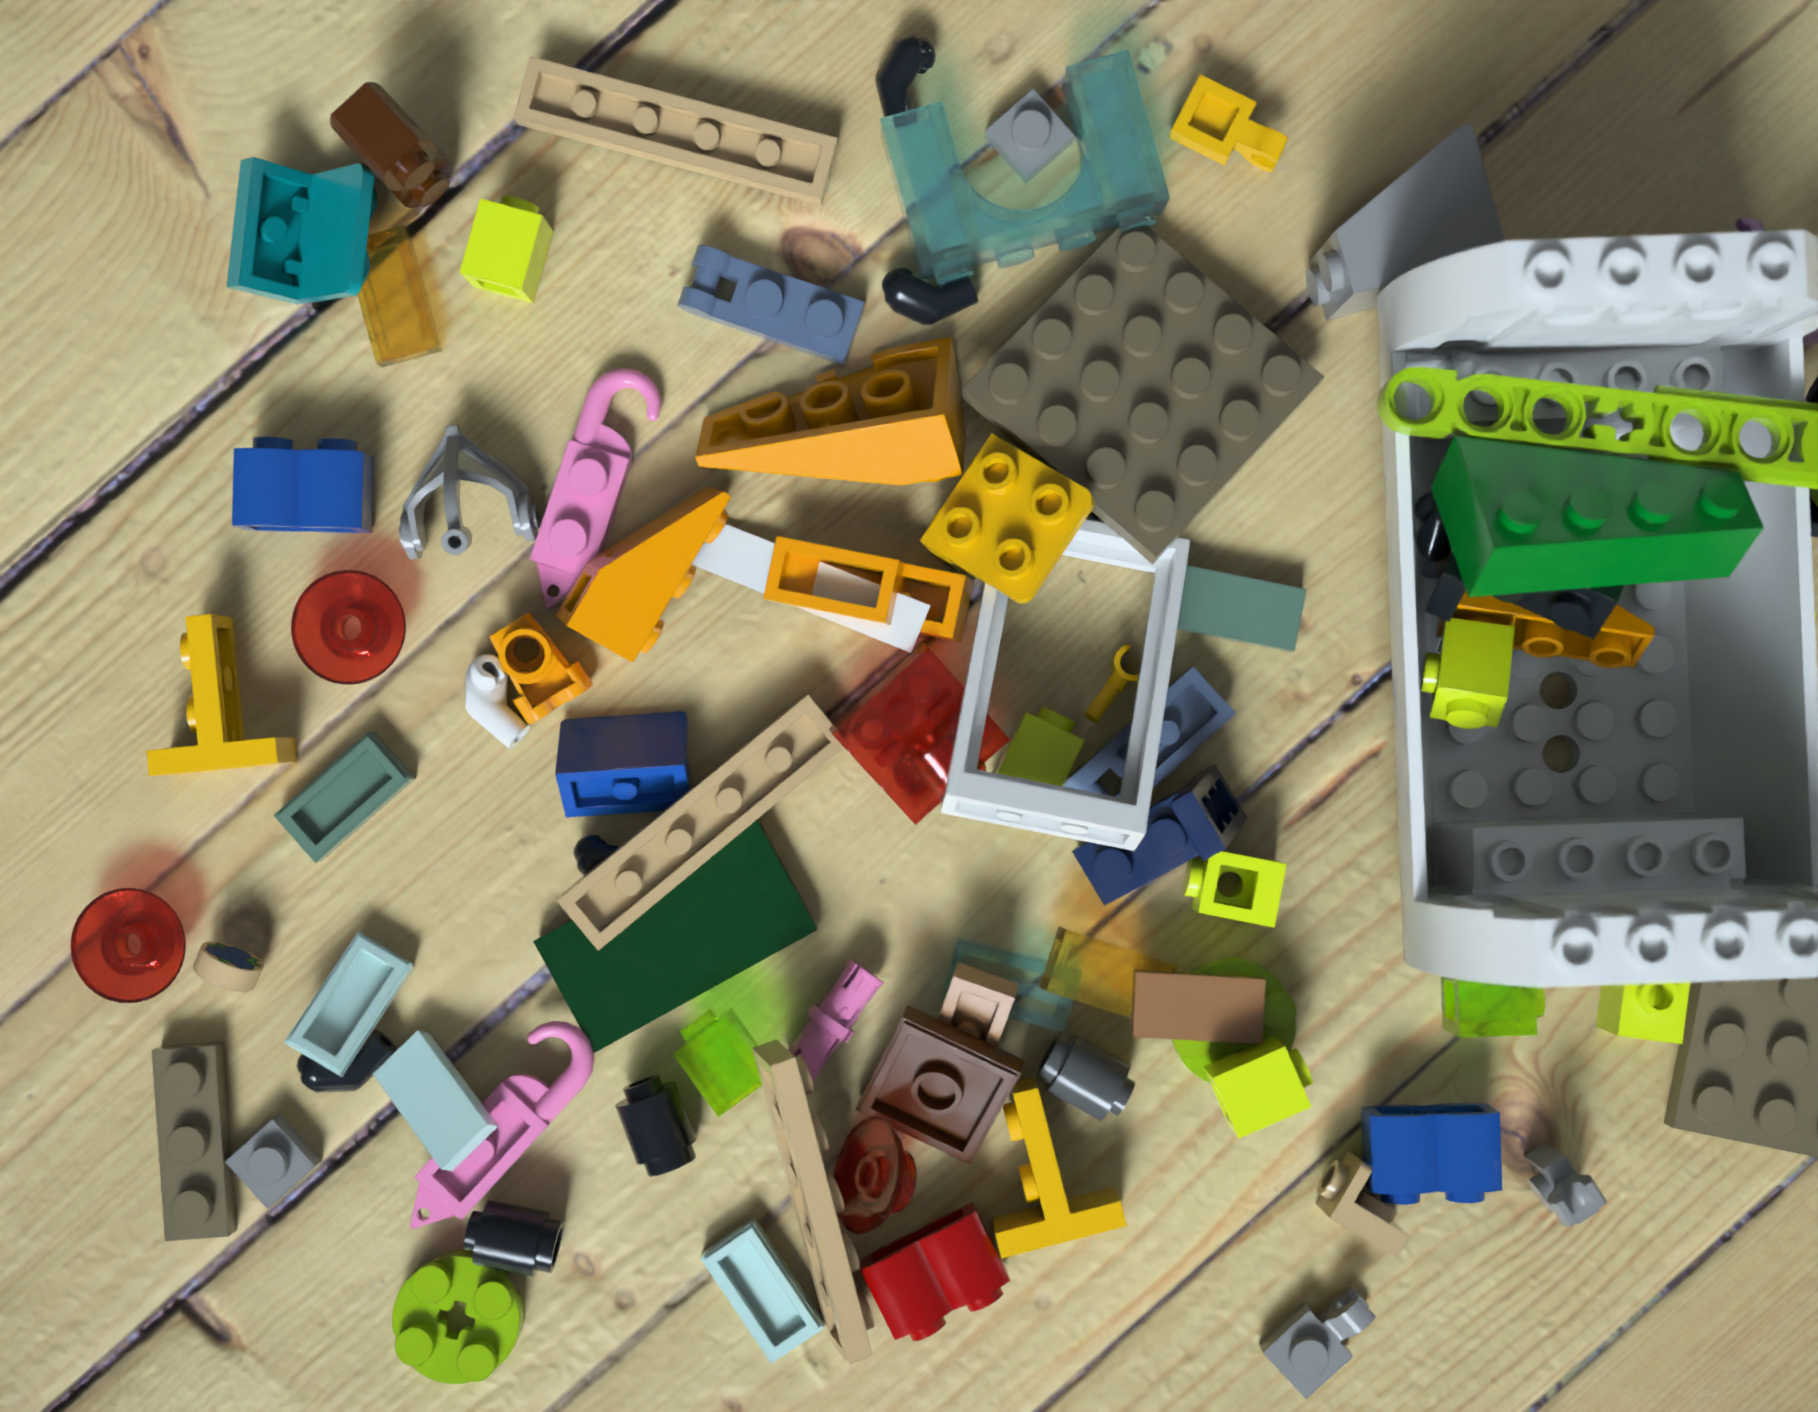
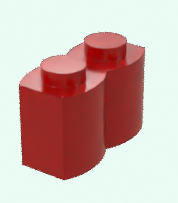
(934, 1273)

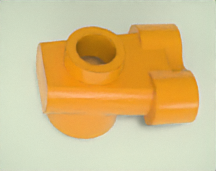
(543, 681)

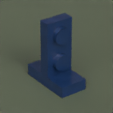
(1179, 827)

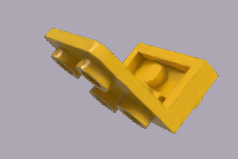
(1008, 520)

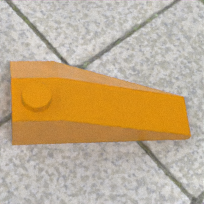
(873, 426)

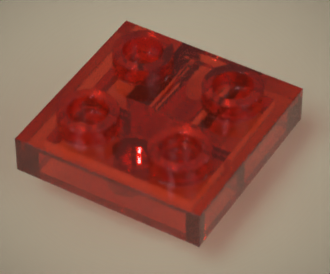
(908, 732)

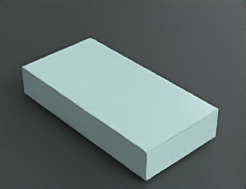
(349, 1004)
(435, 1100)
(762, 1290)

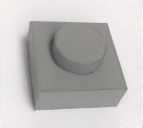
(1029, 136)
(273, 1161)

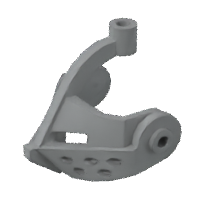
(456, 461)

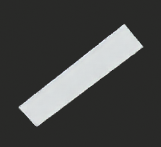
(747, 562)

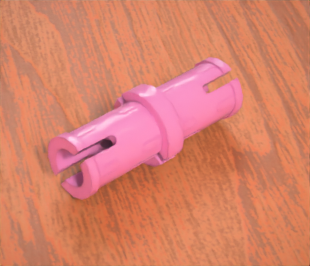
(835, 1016)

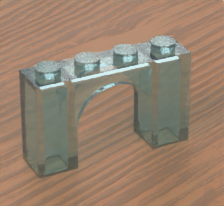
(960, 229)

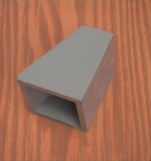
(1422, 216)

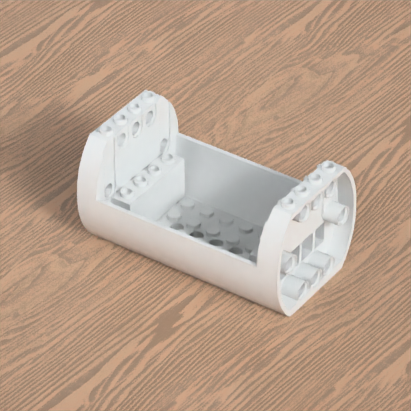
(1693, 777)

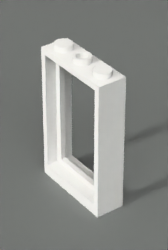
(1055, 808)

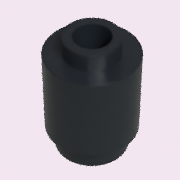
(657, 1125)
(513, 1238)

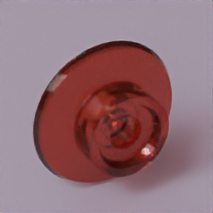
(321, 620)
(102, 948)
(873, 1175)

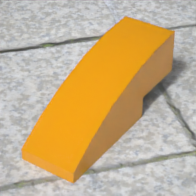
(796, 566)

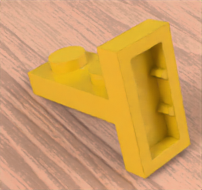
(216, 708)
(1056, 1218)

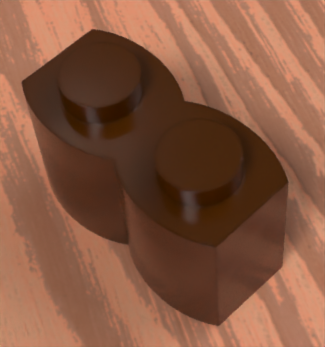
(392, 146)

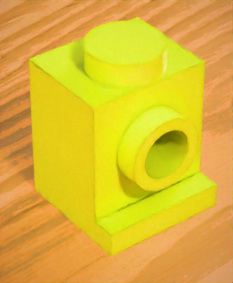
(1257, 891)

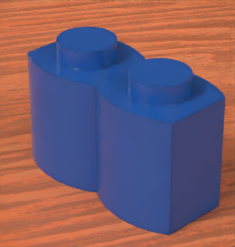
(303, 489)
(1432, 1150)

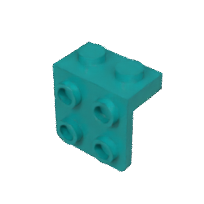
(301, 231)

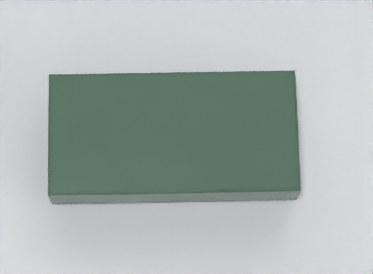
(1241, 609)
(344, 796)

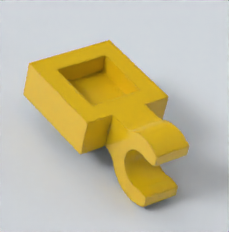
(1219, 121)

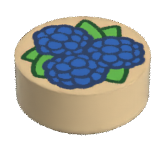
(227, 966)

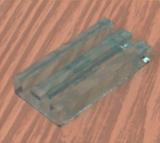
(1056, 1021)

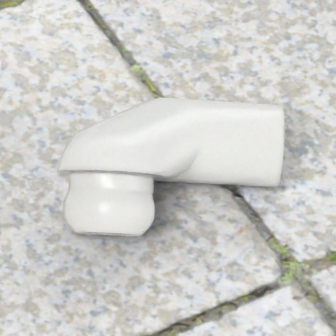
(487, 700)

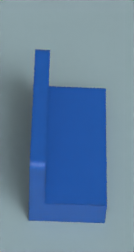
(622, 763)

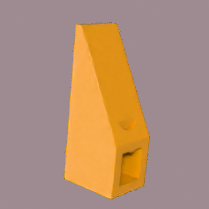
(632, 582)
(1616, 645)

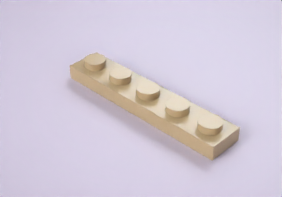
(676, 130)
(700, 822)
(815, 1199)

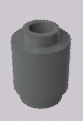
(1086, 1076)

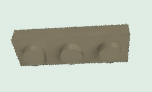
(194, 1141)

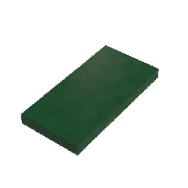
(691, 940)

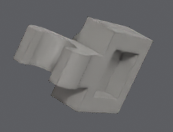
(1561, 1188)
(1311, 1346)

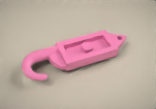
(587, 486)
(522, 1111)

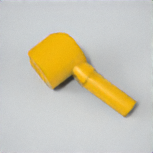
(1115, 683)

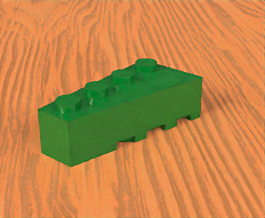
(1586, 519)

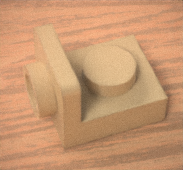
(1367, 1215)

